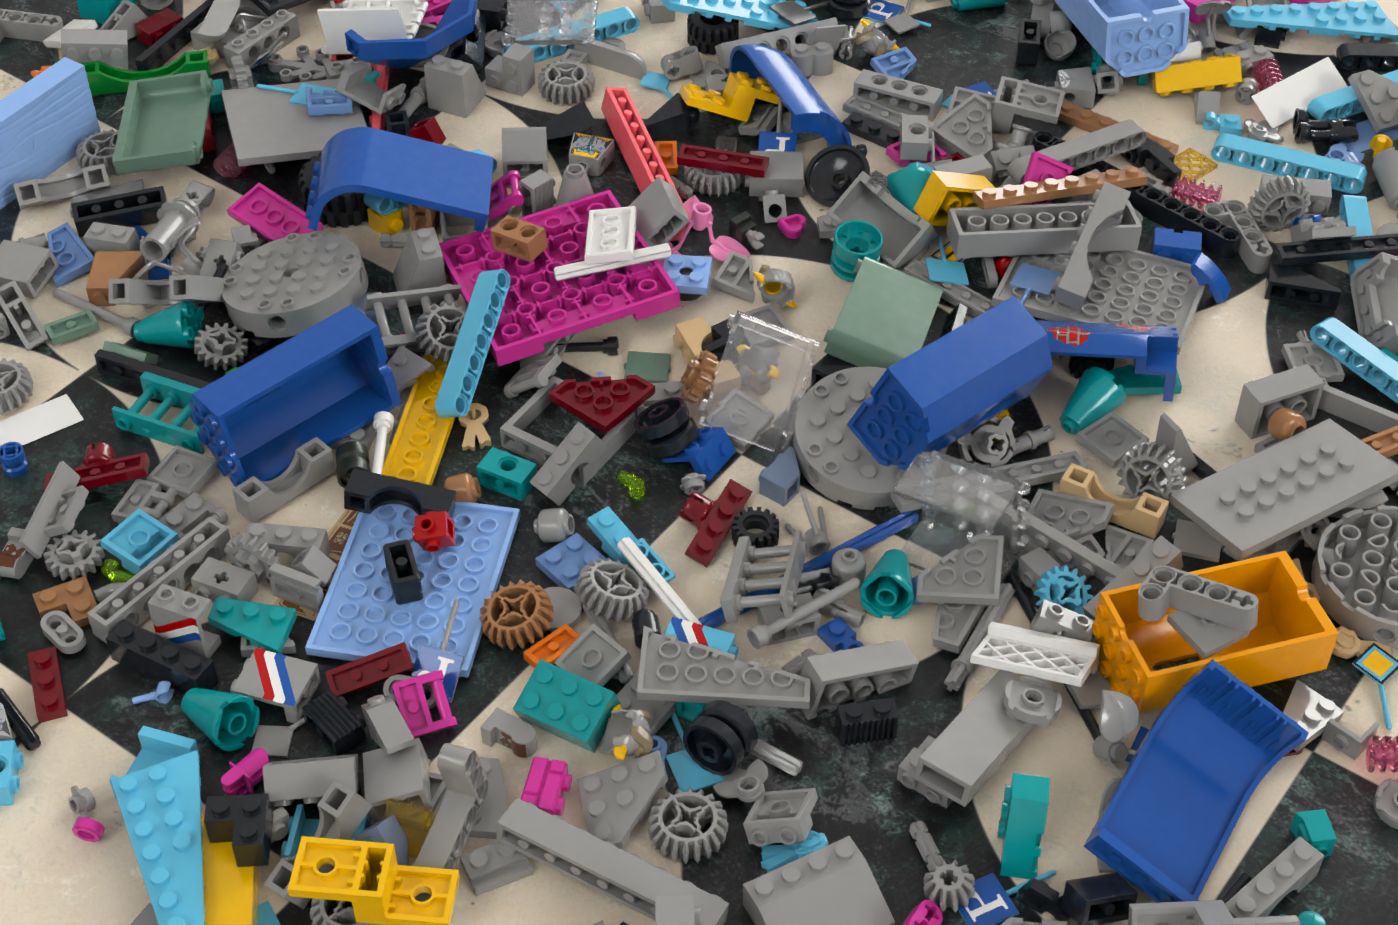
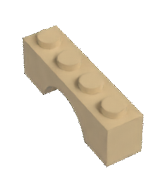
(691, 337)
(1141, 514)

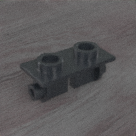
(817, 579)

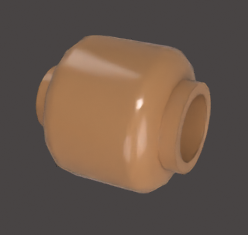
(1285, 423)
(466, 487)

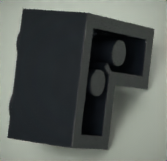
(245, 823)

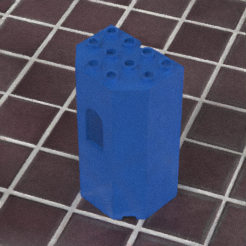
(953, 385)
(303, 389)

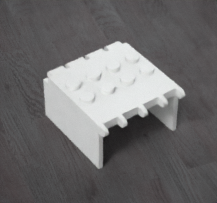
(371, 21)

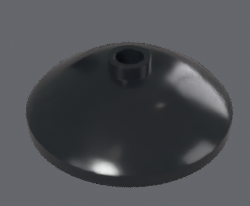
(829, 168)

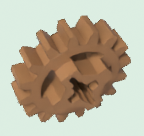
(698, 376)

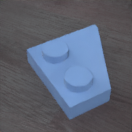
(895, 63)

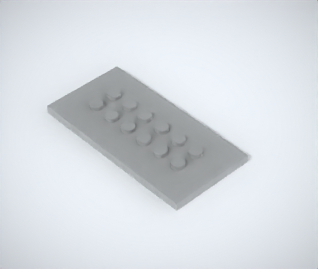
(1285, 488)

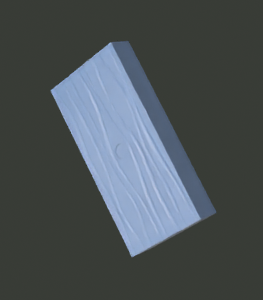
(44, 125)

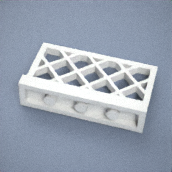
(1015, 644)

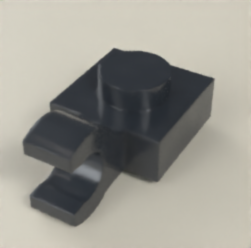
(1042, 898)

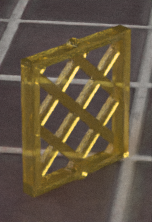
(1199, 157)

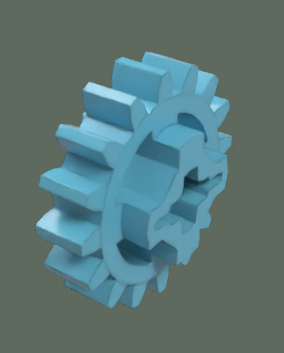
(1056, 582)

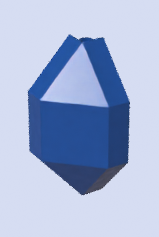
(405, 53)

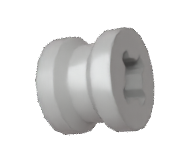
(1244, 97)

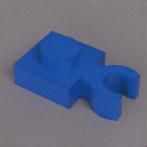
(838, 635)

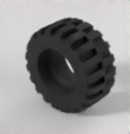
(339, 211)

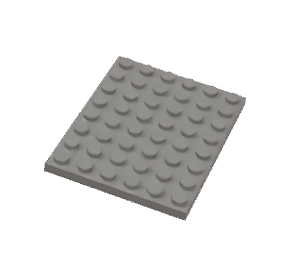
(1125, 289)

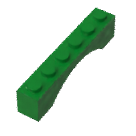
(112, 80)

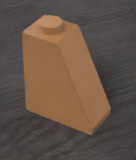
(111, 266)

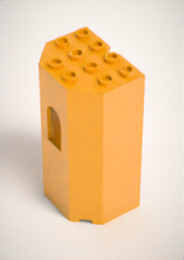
(1288, 641)

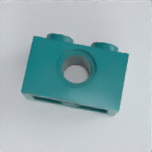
(506, 473)

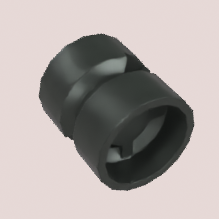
(350, 456)

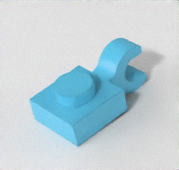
(1224, 123)

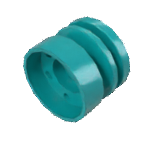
(852, 242)

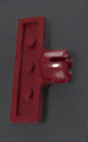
(103, 469)
(712, 519)

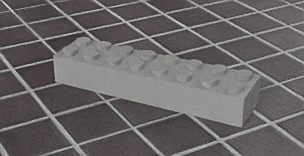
(1034, 230)

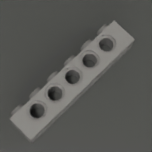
(784, 36)
(171, 568)

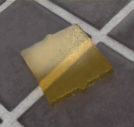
(414, 822)

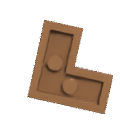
(70, 596)

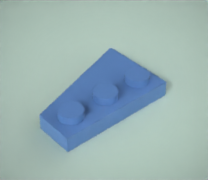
(70, 254)

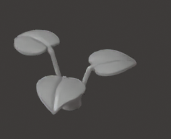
(1206, 35)
(191, 264)
(1116, 718)

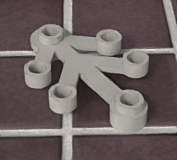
(277, 64)

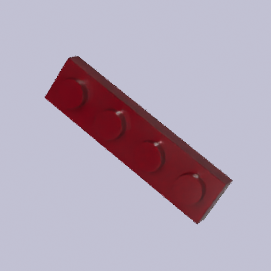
(723, 160)

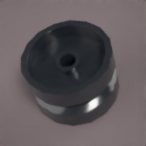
(849, 8)
(666, 427)
(720, 737)

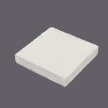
(54, 40)

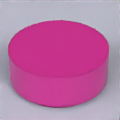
(88, 829)

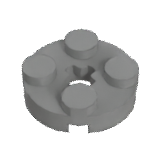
(1019, 707)

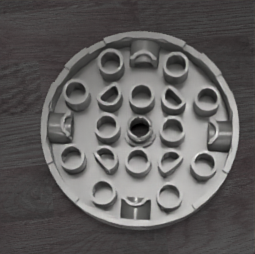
(294, 283)
(829, 450)
(1356, 578)

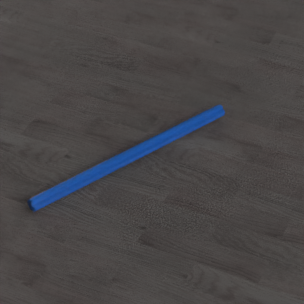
(859, 542)

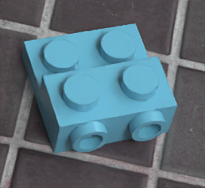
(139, 540)

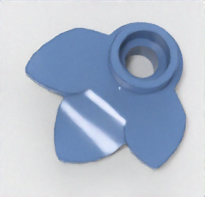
(1340, 152)

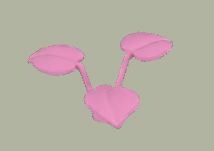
(700, 219)

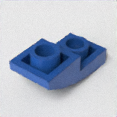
(1208, 273)

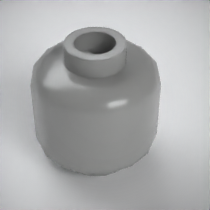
(554, 525)
(848, 564)

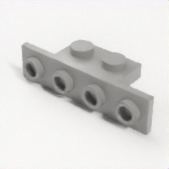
(55, 510)

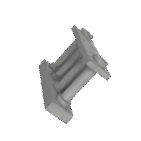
(401, 300)
(743, 568)

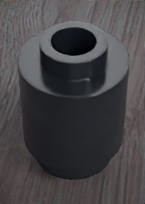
(643, 618)

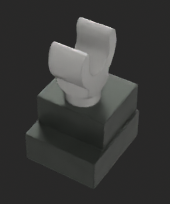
(744, 230)

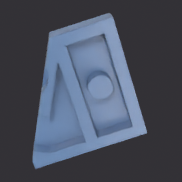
(327, 103)

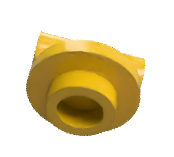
(1379, 143)

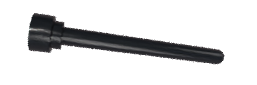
(608, 346)

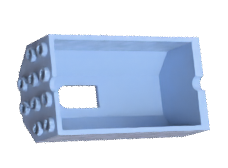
(1132, 34)

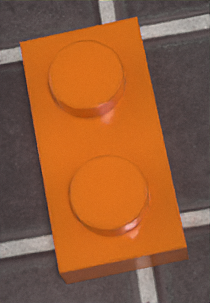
(668, 154)
(551, 646)

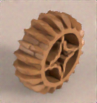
(510, 616)

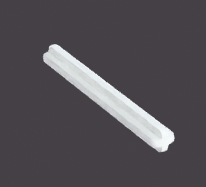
(640, 256)
(655, 580)

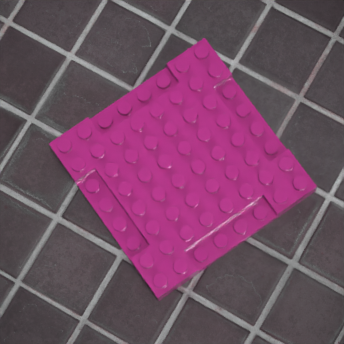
(548, 309)

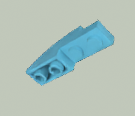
(611, 530)

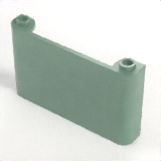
(163, 122)
(882, 316)

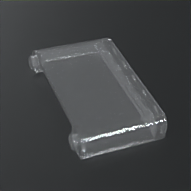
(759, 382)

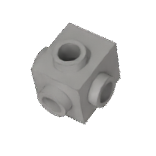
(1107, 87)

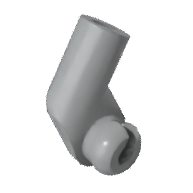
(103, 592)

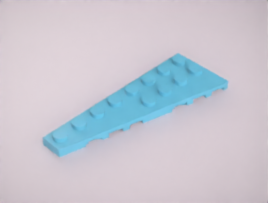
(751, 12)
(1326, 19)
(166, 832)

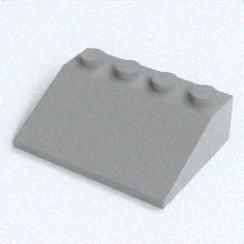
(819, 889)

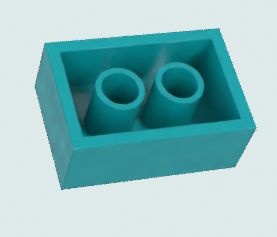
(566, 705)

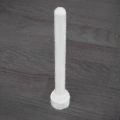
(383, 424)

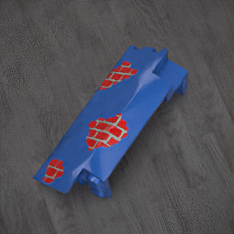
(1150, 346)

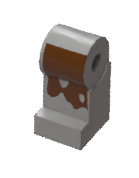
(14, 557)
(509, 732)

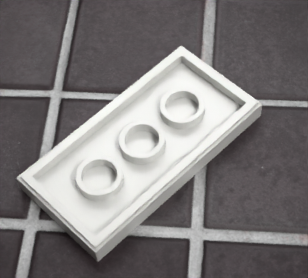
(610, 235)

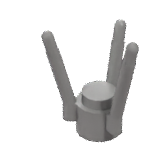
(816, 538)

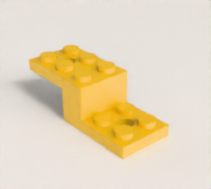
(736, 98)
(373, 882)

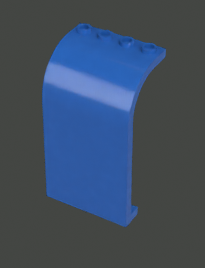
(402, 171)
(1191, 784)

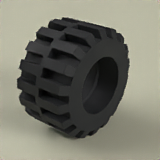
(709, 32)

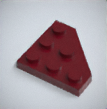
(602, 400)

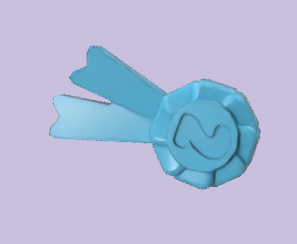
(780, 855)

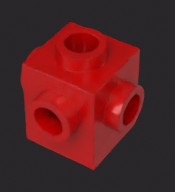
(434, 531)

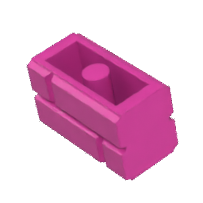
(547, 785)

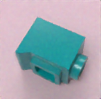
(1315, 829)

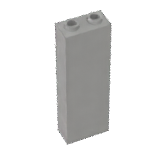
(973, 744)

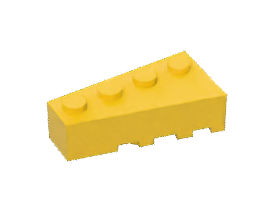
(1198, 74)

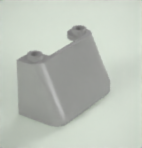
(901, 229)
(1376, 301)

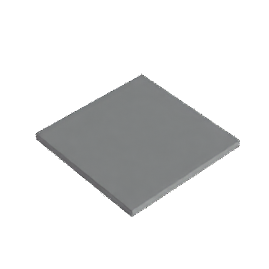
(273, 130)

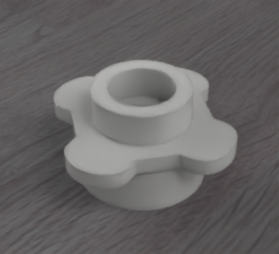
(693, 483)
(82, 801)

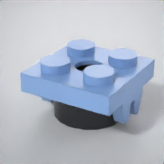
(689, 275)

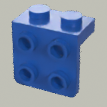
(707, 452)

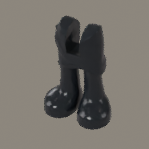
(1313, 130)

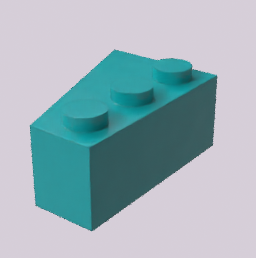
(1023, 824)

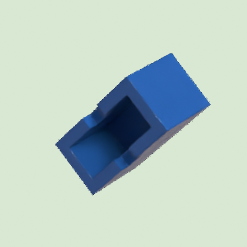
(1175, 245)

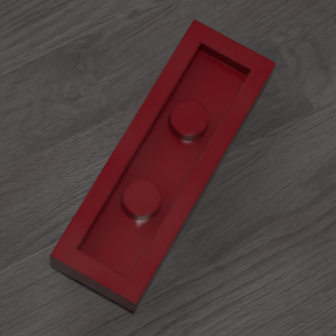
(369, 670)
(47, 684)

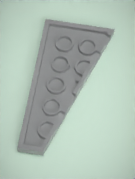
(704, 674)

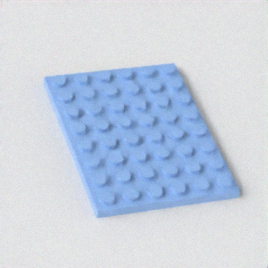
(360, 603)

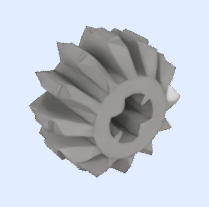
(949, 885)

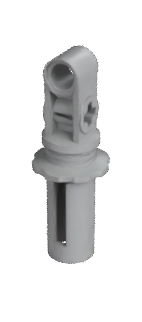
(173, 217)

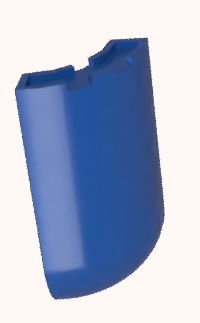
(805, 104)

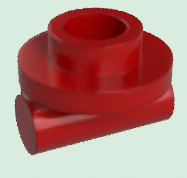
(1001, 265)

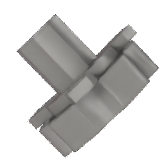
(982, 440)

